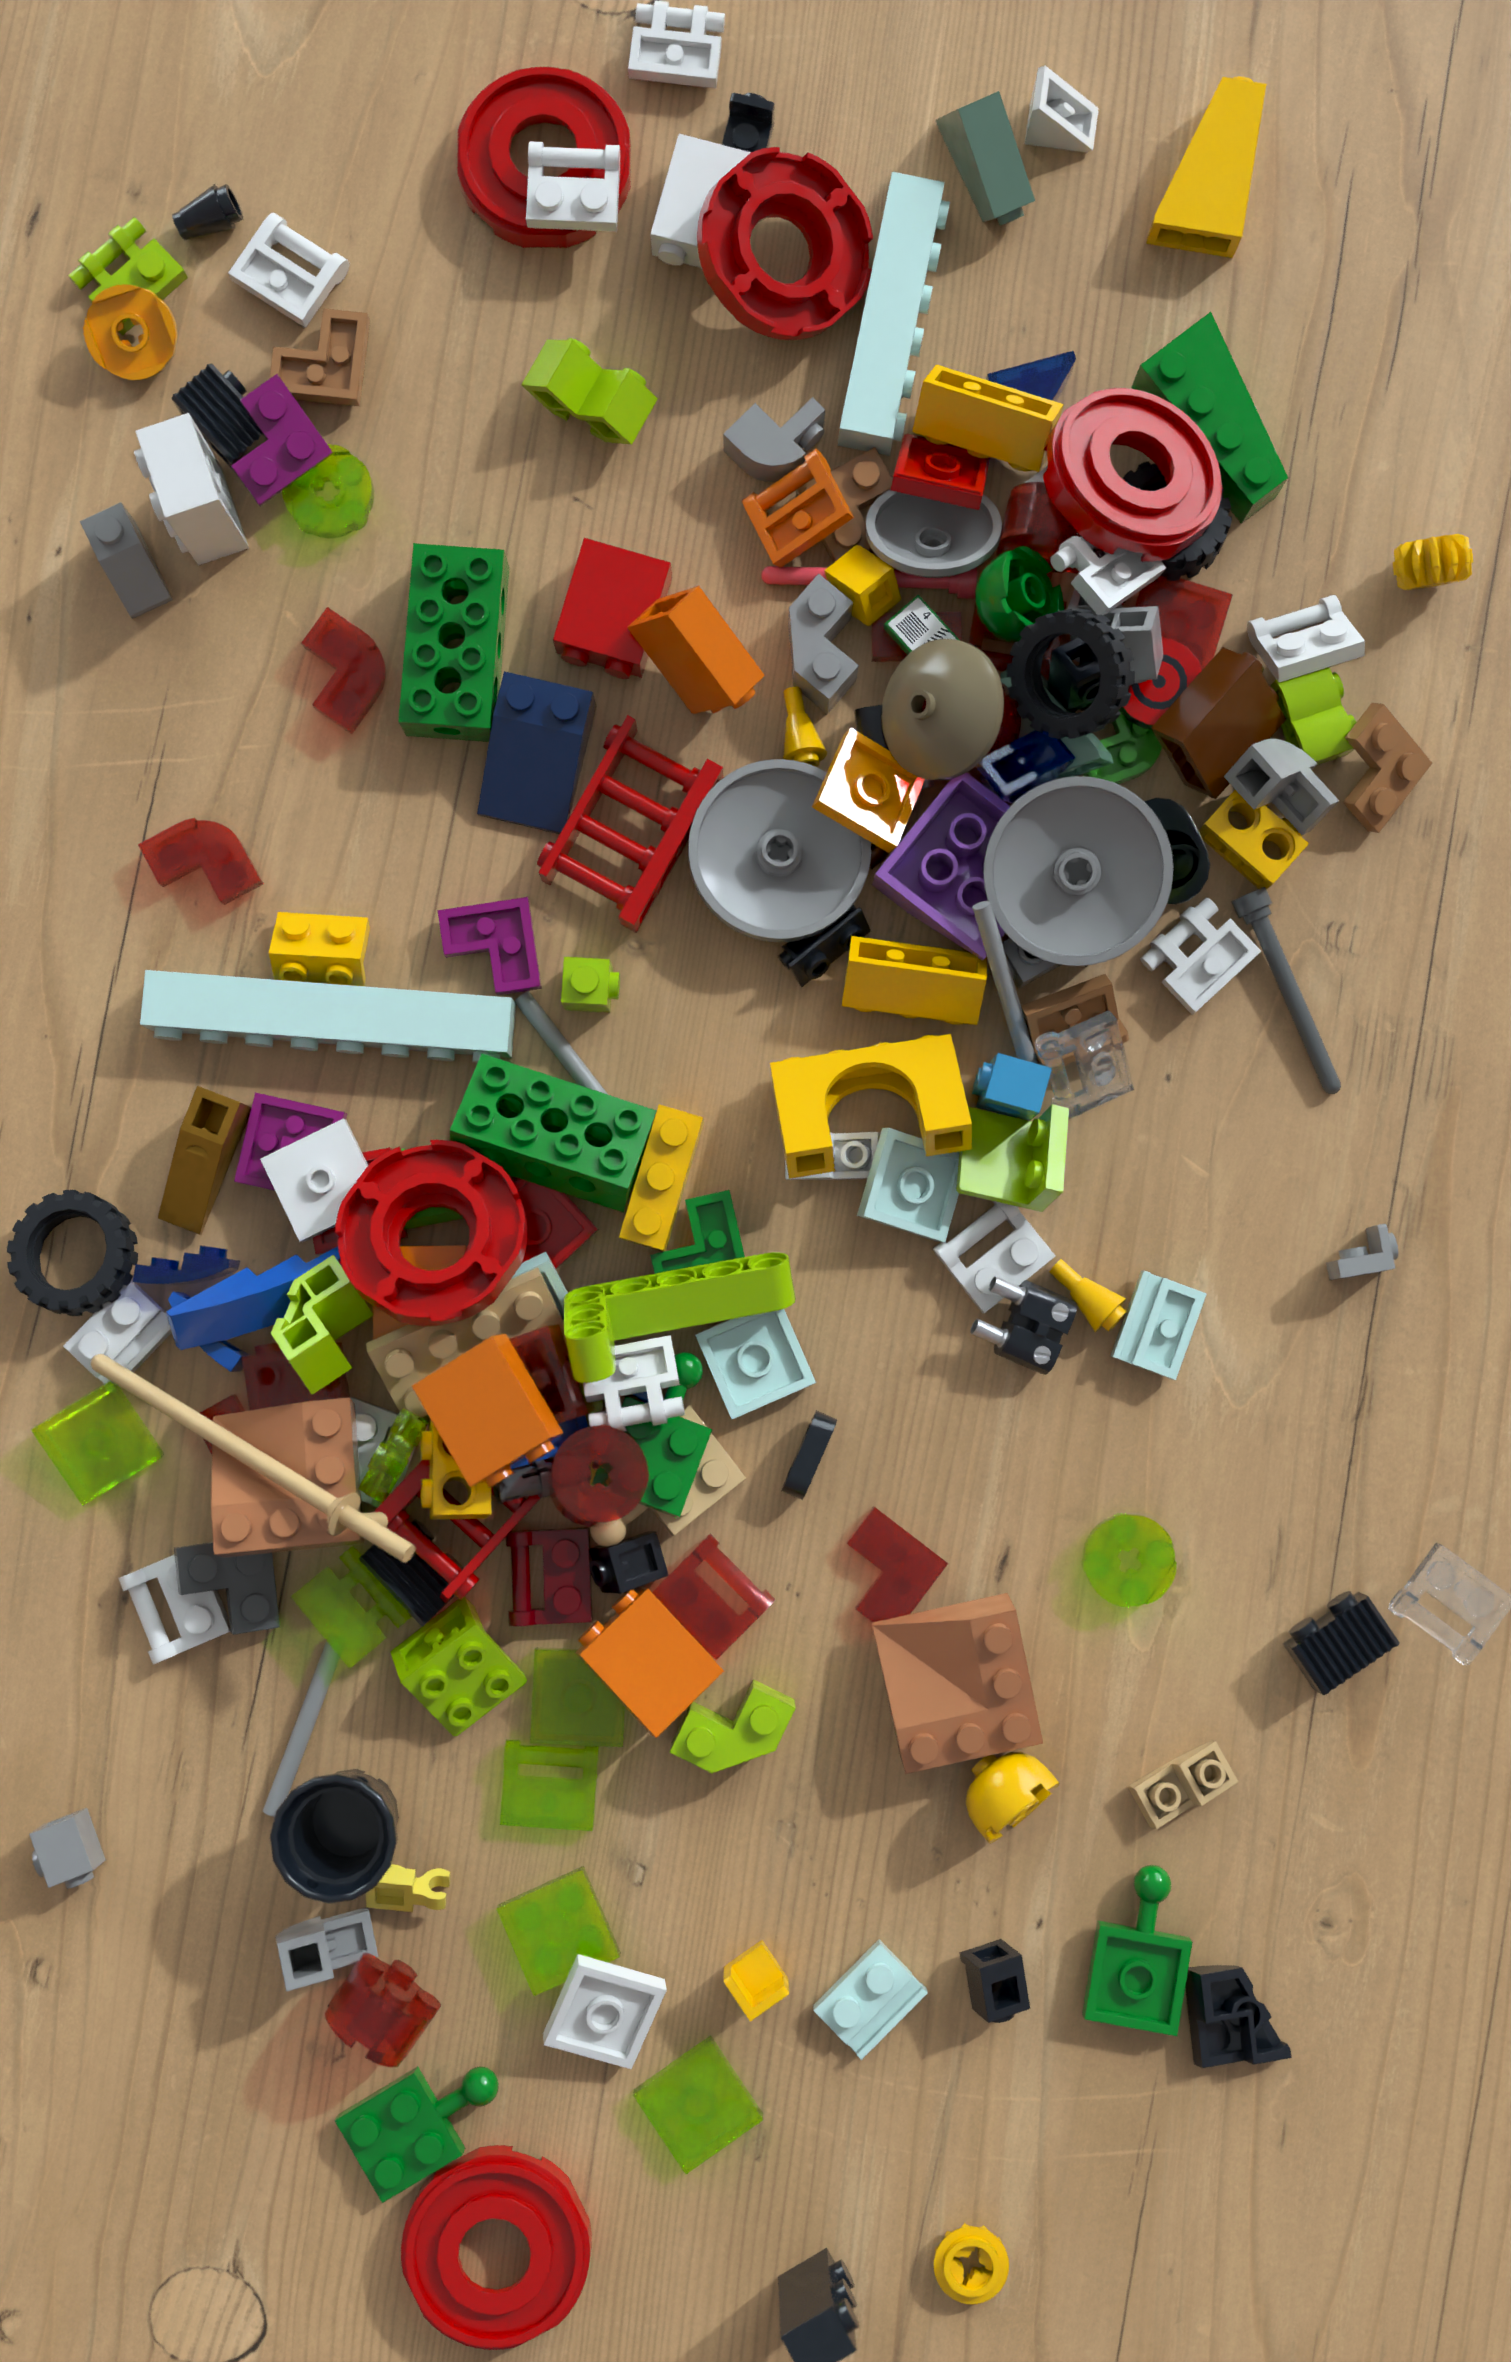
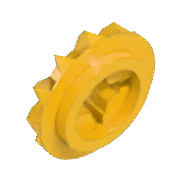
(981, 2282)

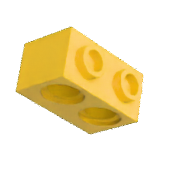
(1244, 847)
(442, 1470)

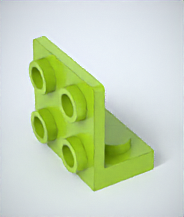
(1015, 1158)
(456, 1668)

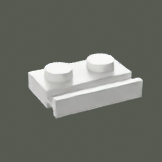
(122, 1330)

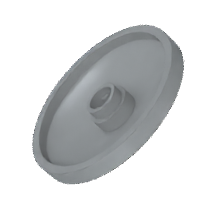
(771, 858)
(1078, 871)

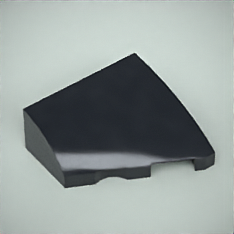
(1228, 2019)

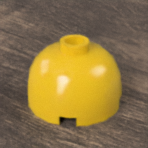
(1006, 1791)

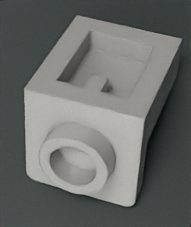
(1357, 1262)

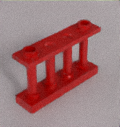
(652, 861)
(459, 1580)

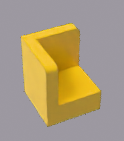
(866, 582)
(756, 1980)

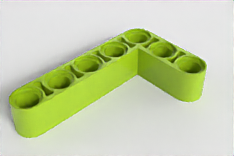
(667, 1302)

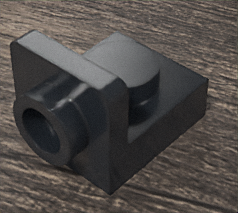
(749, 122)
(628, 1564)

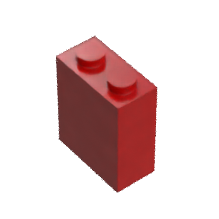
(602, 600)

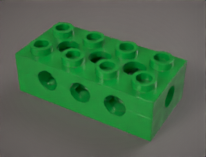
(433, 622)
(554, 1131)

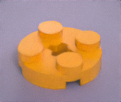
(144, 309)

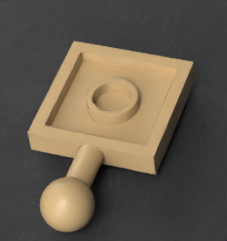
(713, 1480)

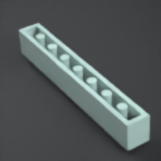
(327, 1015)

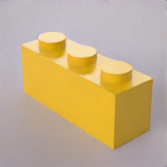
(985, 418)
(914, 981)
(661, 1178)

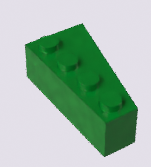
(1205, 384)

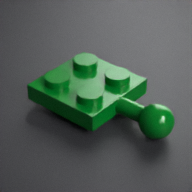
(669, 1448)
(1136, 1971)
(406, 2131)

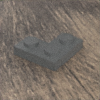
(247, 1582)

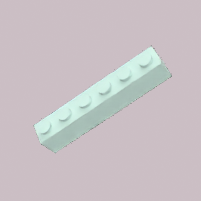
(891, 314)

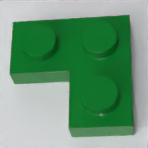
(713, 1232)

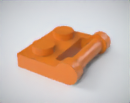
(804, 518)

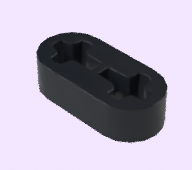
(809, 1455)

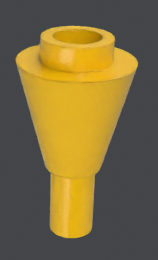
(801, 737)
(1096, 1302)

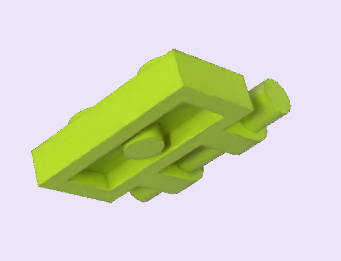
(147, 267)

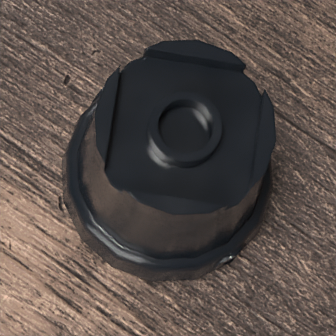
(335, 1835)

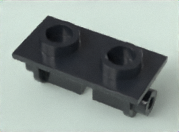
(813, 955)

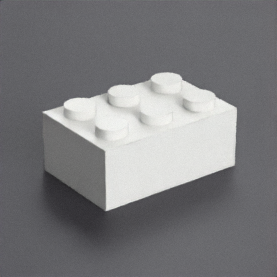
(189, 489)

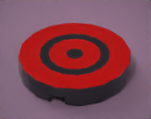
(1153, 697)

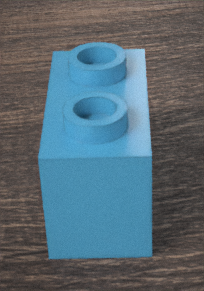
(1011, 1086)

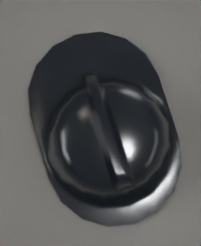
(1188, 850)

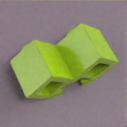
(574, 384)
(319, 1313)
(721, 1743)

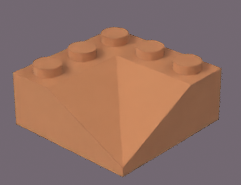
(262, 1517)
(957, 1683)

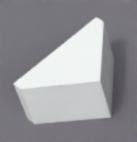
(1060, 115)

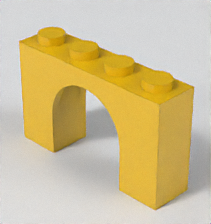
(917, 1069)

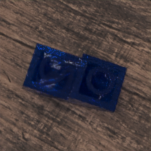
(196, 1268)

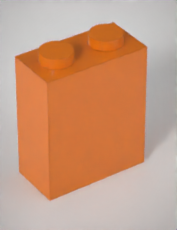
(697, 651)
(488, 1411)
(648, 1660)

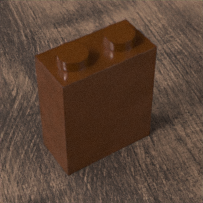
(1218, 720)

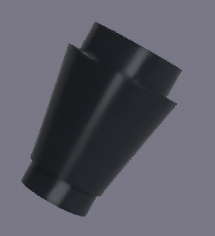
(208, 213)

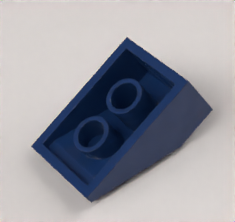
(535, 752)

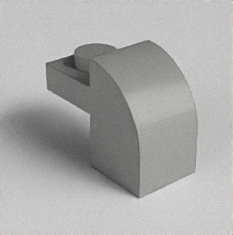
(772, 451)
(1284, 776)
(319, 1946)

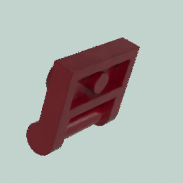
(565, 1576)

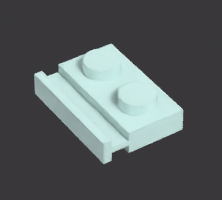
(1158, 1325)
(870, 1999)

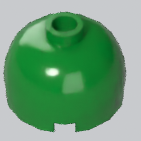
(1015, 593)

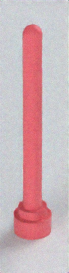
(962, 584)

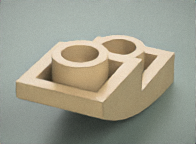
(1183, 1783)

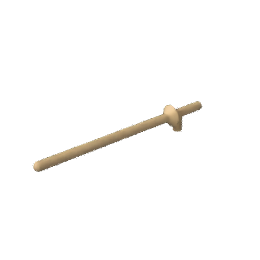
(340, 1512)

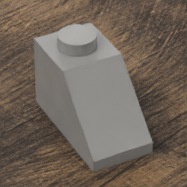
(126, 560)

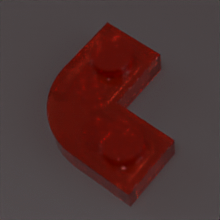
(358, 668)
(204, 845)

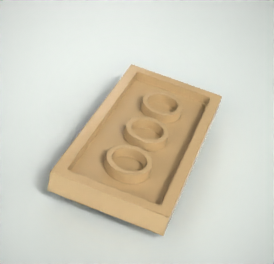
(417, 1351)

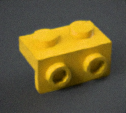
(319, 948)

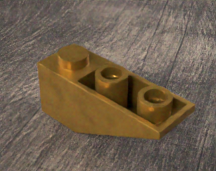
(202, 1158)

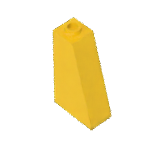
(1212, 183)

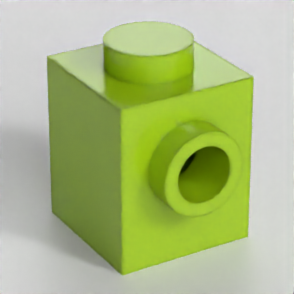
(589, 984)

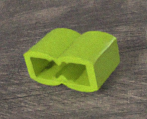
(1315, 715)

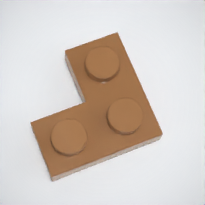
(336, 369)
(861, 484)
(1393, 764)

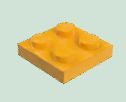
(868, 791)

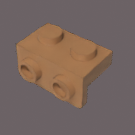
(1069, 1008)

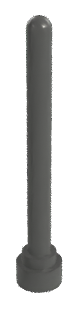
(1255, 911)

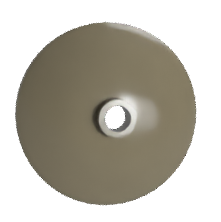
(959, 714)

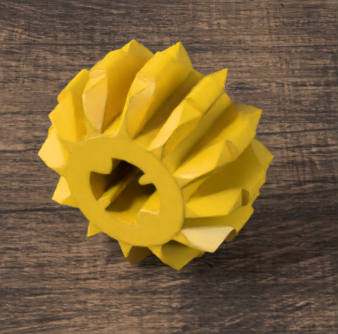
(1432, 562)

